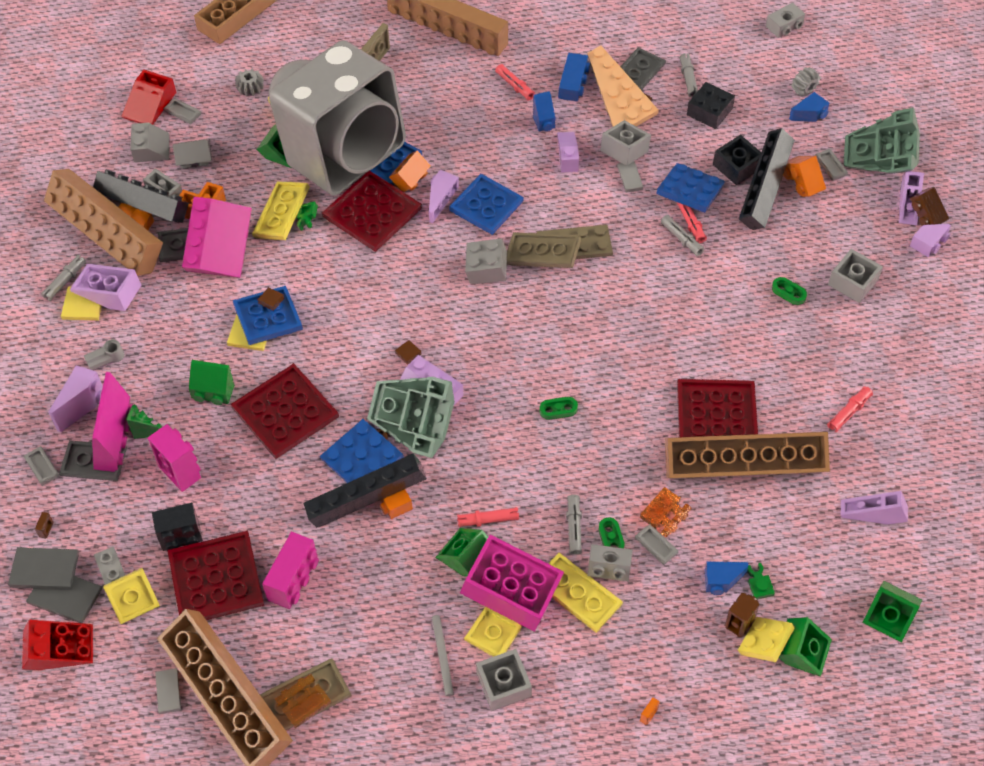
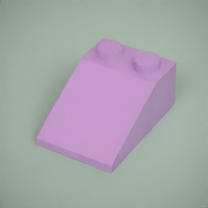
(107, 286)
(76, 398)

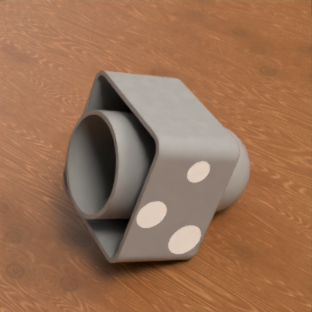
(337, 115)

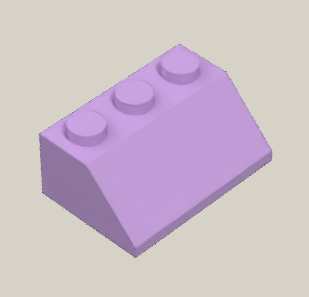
(422, 369)

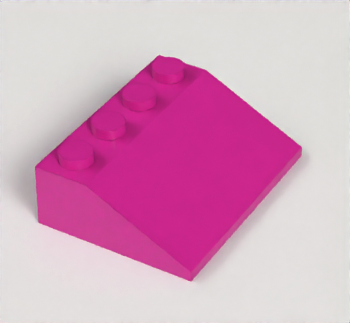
(216, 237)
(110, 426)
(511, 582)

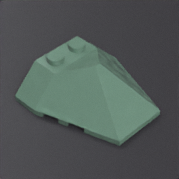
(885, 146)
(414, 412)

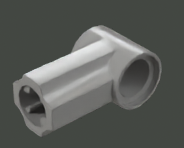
(105, 354)

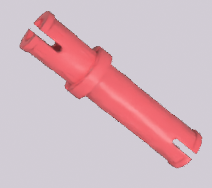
(526, 92)
(699, 235)
(855, 403)
(487, 517)

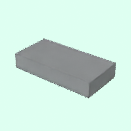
(182, 111)
(831, 164)
(630, 177)
(41, 466)
(656, 544)
(168, 691)

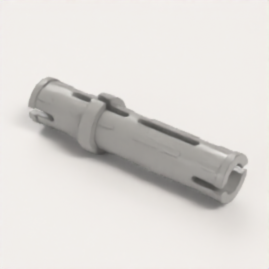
(688, 71)
(687, 240)
(68, 272)
(573, 517)

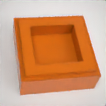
(649, 711)

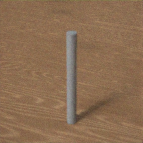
(448, 688)

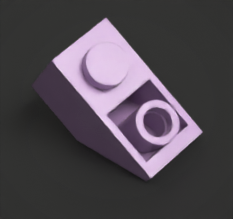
(928, 238)

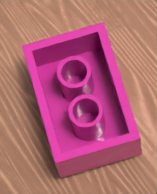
(175, 457)
(290, 570)

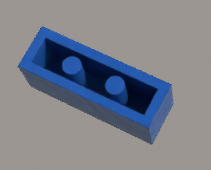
(574, 77)

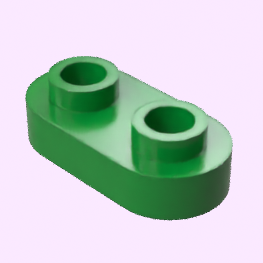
(790, 290)
(558, 409)
(613, 537)

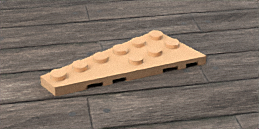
(619, 93)

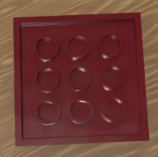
(372, 210)
(716, 407)
(284, 411)
(216, 576)

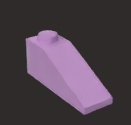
(568, 152)
(910, 186)
(442, 189)
(878, 508)

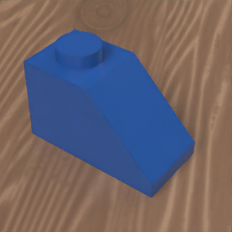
(810, 109)
(543, 111)
(723, 575)

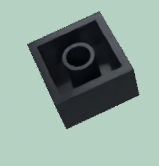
(710, 105)
(737, 159)
(177, 526)

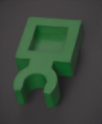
(306, 214)
(760, 585)

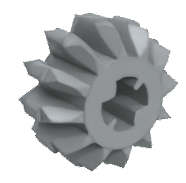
(805, 81)
(249, 82)

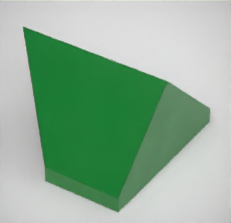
(141, 424)

